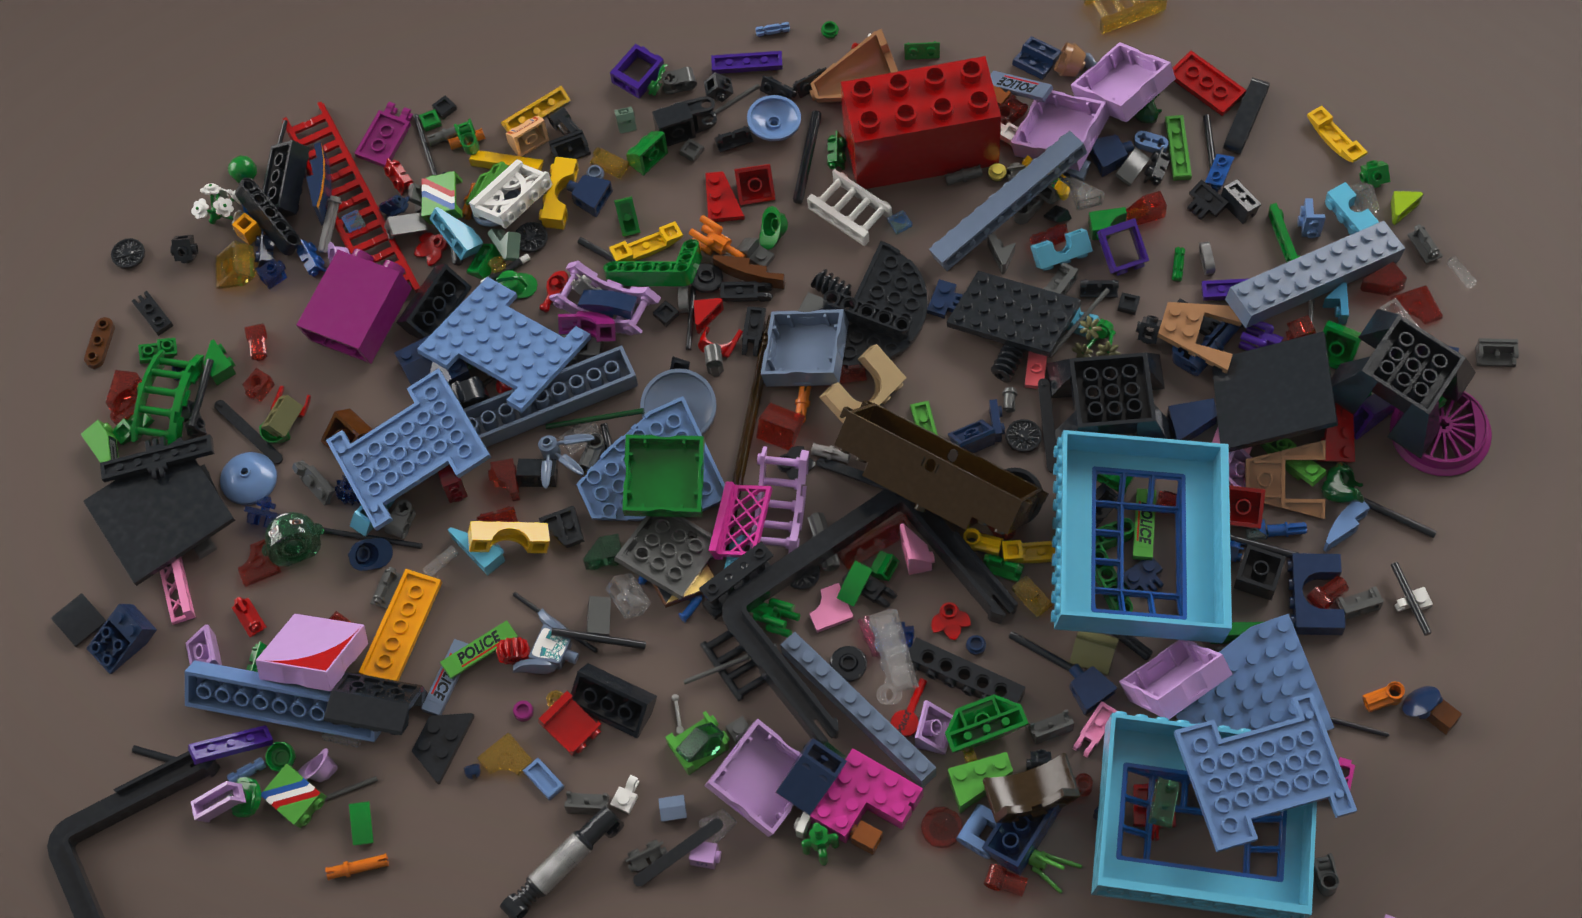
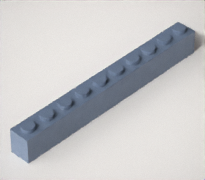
(1008, 200)
(858, 710)

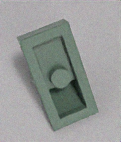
(625, 119)
(506, 242)

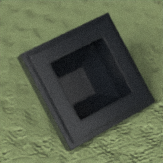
(678, 363)

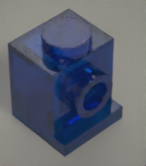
(272, 273)

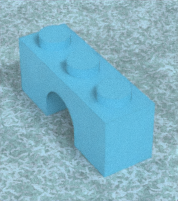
(1340, 200)
(1077, 246)

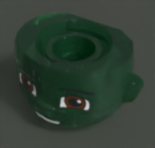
(292, 539)

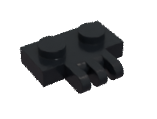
(1206, 200)

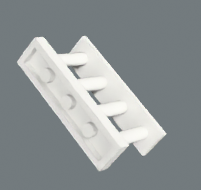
(847, 223)

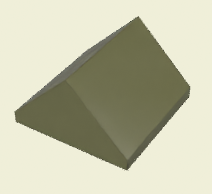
(1094, 650)

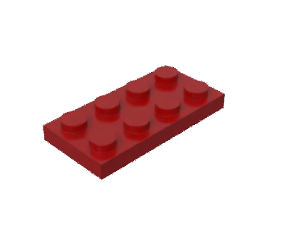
(1207, 83)

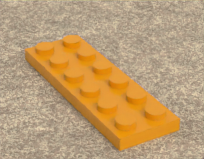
(401, 626)

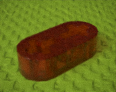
(125, 409)

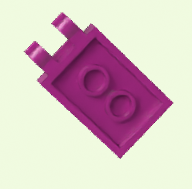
(384, 135)

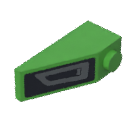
(101, 441)

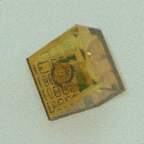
(235, 265)

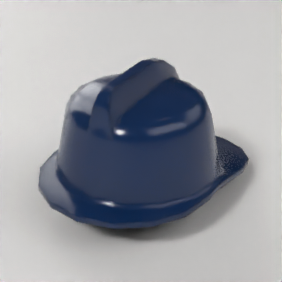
(370, 554)

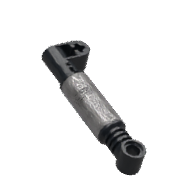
(561, 862)

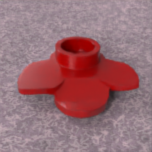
(429, 249)
(950, 623)

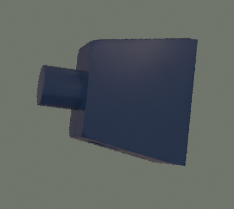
(1110, 153)
(590, 193)
(1090, 687)

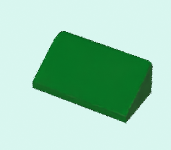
(479, 267)

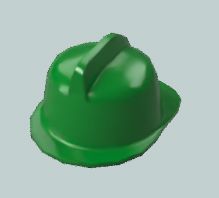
(773, 227)
(521, 283)

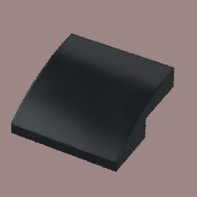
(78, 619)

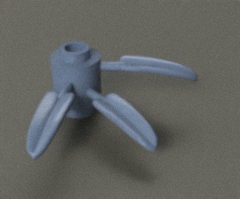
(550, 450)

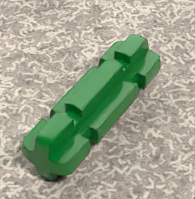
(1178, 264)

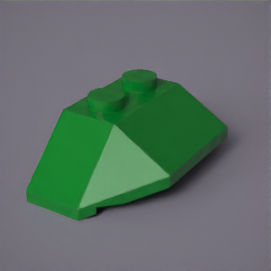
(984, 722)

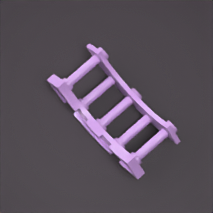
(644, 295)
(796, 506)

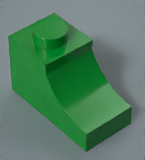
(1105, 218)

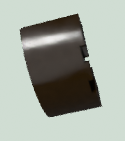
(1032, 791)

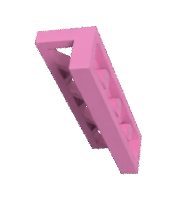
(181, 585)

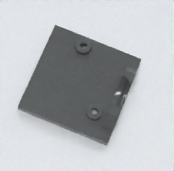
(667, 553)

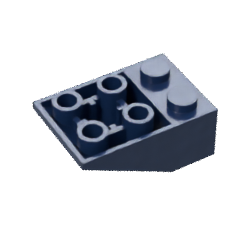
(121, 637)
(811, 776)

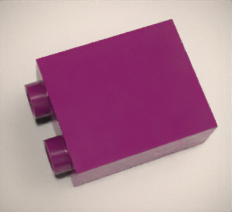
(355, 304)

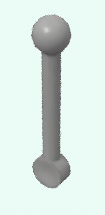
(679, 729)

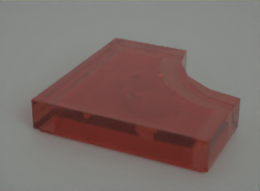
(1420, 304)
(257, 566)

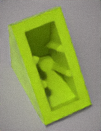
(1403, 203)

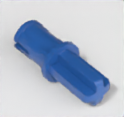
(1286, 529)

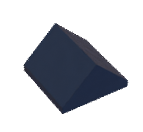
(974, 436)

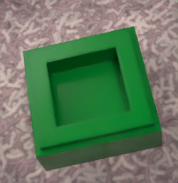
(430, 120)

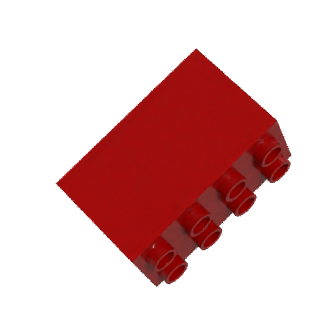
(921, 122)

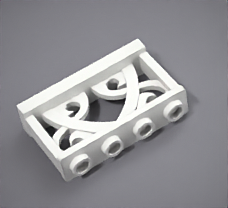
(512, 178)

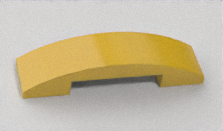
(1334, 136)
(648, 245)
(1030, 552)

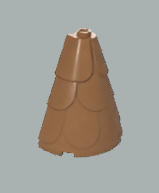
(866, 60)

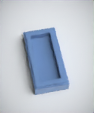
(543, 779)

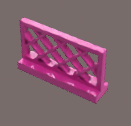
(725, 517)

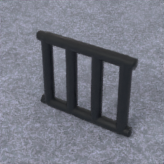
(728, 678)

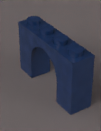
(1306, 617)

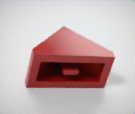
(706, 311)

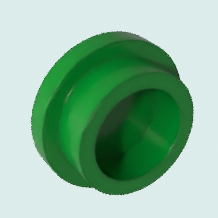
(829, 29)

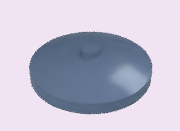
(678, 383)

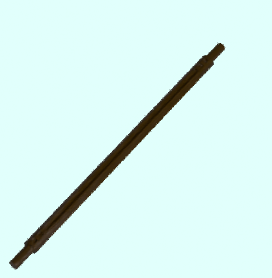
(750, 419)

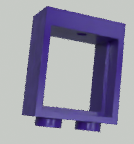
(629, 84)
(1132, 226)

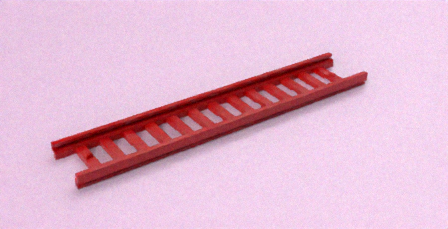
(358, 182)

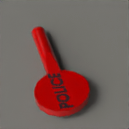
(905, 720)

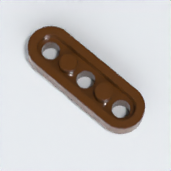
(101, 348)

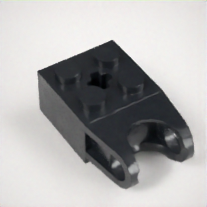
(684, 119)

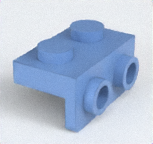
(1310, 223)

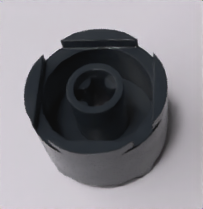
(470, 391)

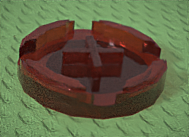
(941, 827)

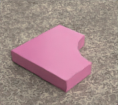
(831, 610)

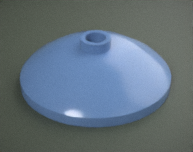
(773, 111)
(249, 487)

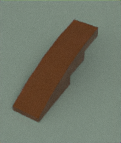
(742, 269)

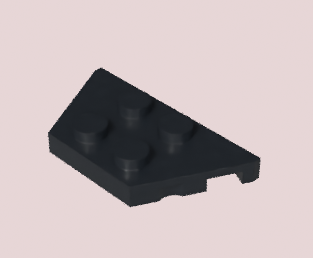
(440, 742)

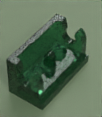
(1163, 802)

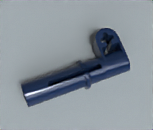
(1217, 340)

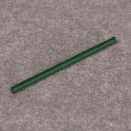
(595, 418)

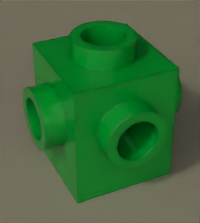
(1375, 173)

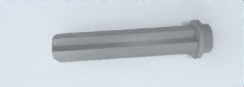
(329, 223)

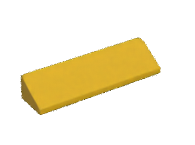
(539, 108)
(488, 159)

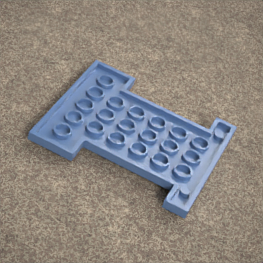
(503, 343)
(409, 448)
(1262, 772)

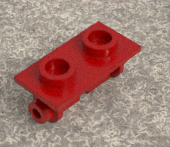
(395, 172)
(248, 616)

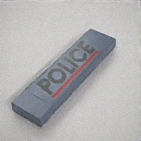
(1022, 86)
(442, 686)

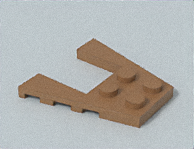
(1182, 325)
(1269, 474)

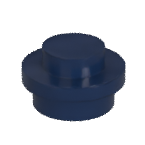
(976, 644)

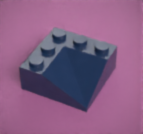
(417, 366)

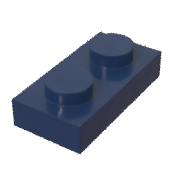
(995, 414)

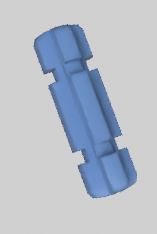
(772, 29)
(247, 770)

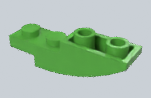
(1304, 469)

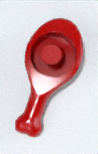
(554, 285)

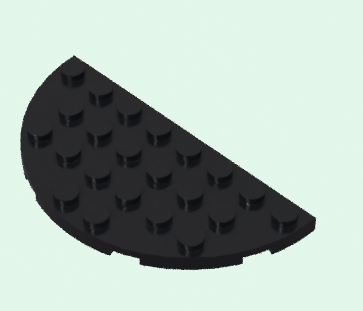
(895, 286)

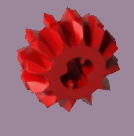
(512, 650)

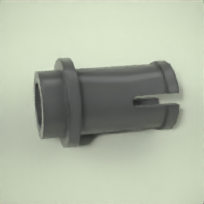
(1009, 399)

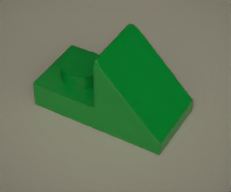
(627, 216)

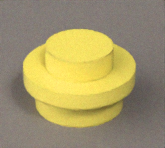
(997, 172)

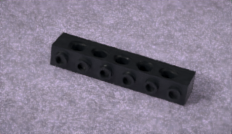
(921, 649)

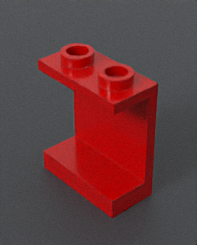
(569, 724)

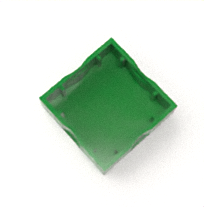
(663, 476)

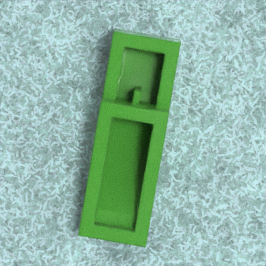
(485, 179)

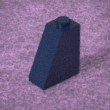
(1191, 418)

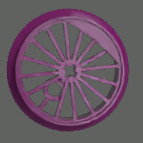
(1451, 429)

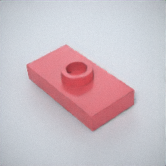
(1035, 369)

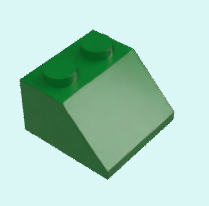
(647, 152)
(1341, 343)

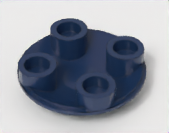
(1421, 702)

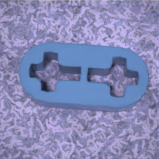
(1150, 142)

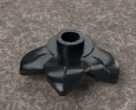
(793, 453)

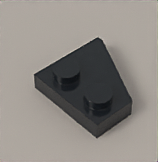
(565, 526)

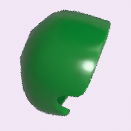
(242, 167)
(279, 755)

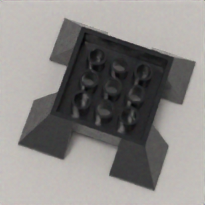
(1406, 371)
(1129, 374)

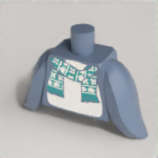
(548, 650)

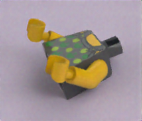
(1057, 189)

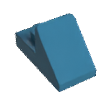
(1339, 300)

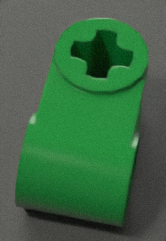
(467, 134)

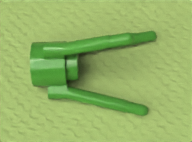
(1042, 859)

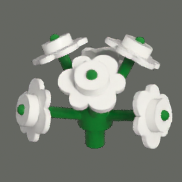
(219, 208)

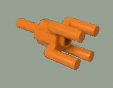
(715, 240)

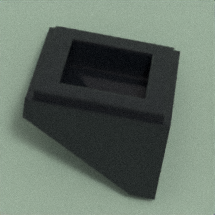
(1058, 214)

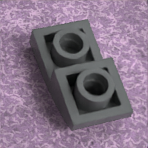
(1132, 166)

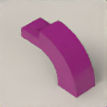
(597, 324)

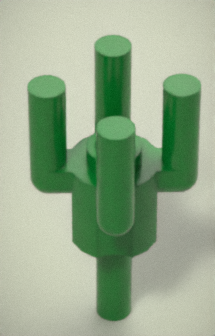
(772, 613)
(820, 841)

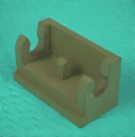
(282, 416)

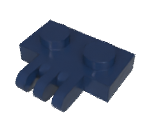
(943, 299)
(1143, 576)

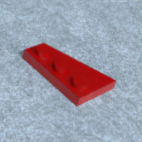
(721, 200)

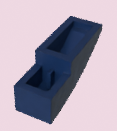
(608, 303)

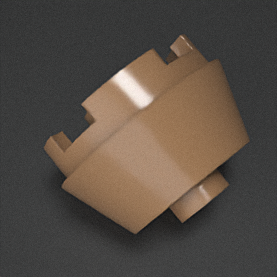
(1070, 60)

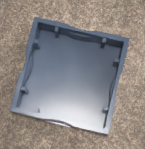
(805, 348)

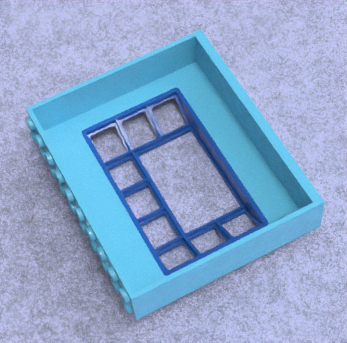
(1201, 535)
(1150, 750)

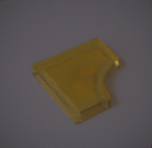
(505, 755)

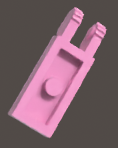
(1094, 728)

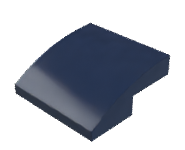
(1036, 57)

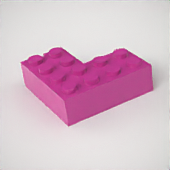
(864, 787)

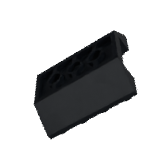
(373, 703)

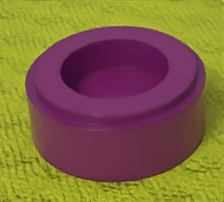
(523, 711)

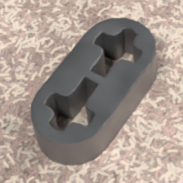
(1207, 258)
(683, 299)

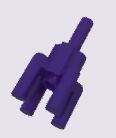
(1262, 338)

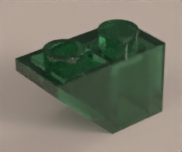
(603, 552)
(701, 742)

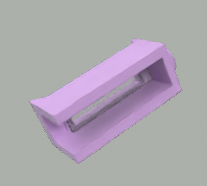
(217, 801)

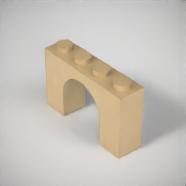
(886, 379)

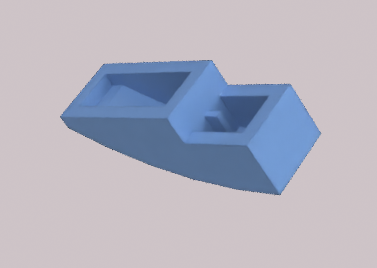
(1346, 524)

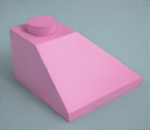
(915, 551)

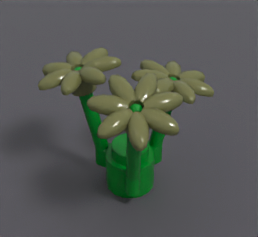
(1101, 329)

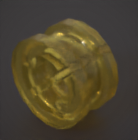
(497, 264)
(555, 693)
(969, 756)

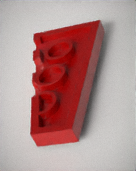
(1340, 439)

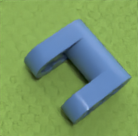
(973, 828)

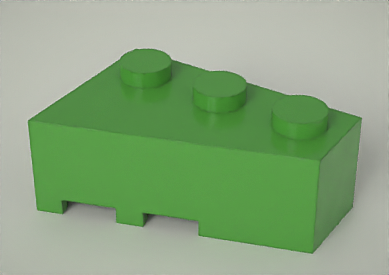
(968, 778)

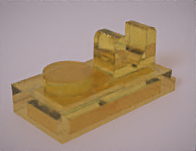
(609, 162)
(1032, 596)

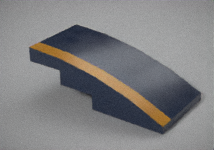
(320, 182)

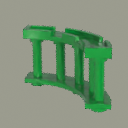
(181, 395)

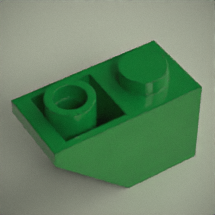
(222, 366)

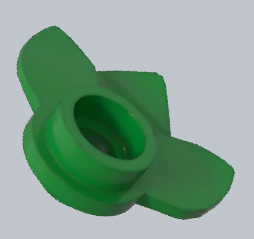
(654, 86)

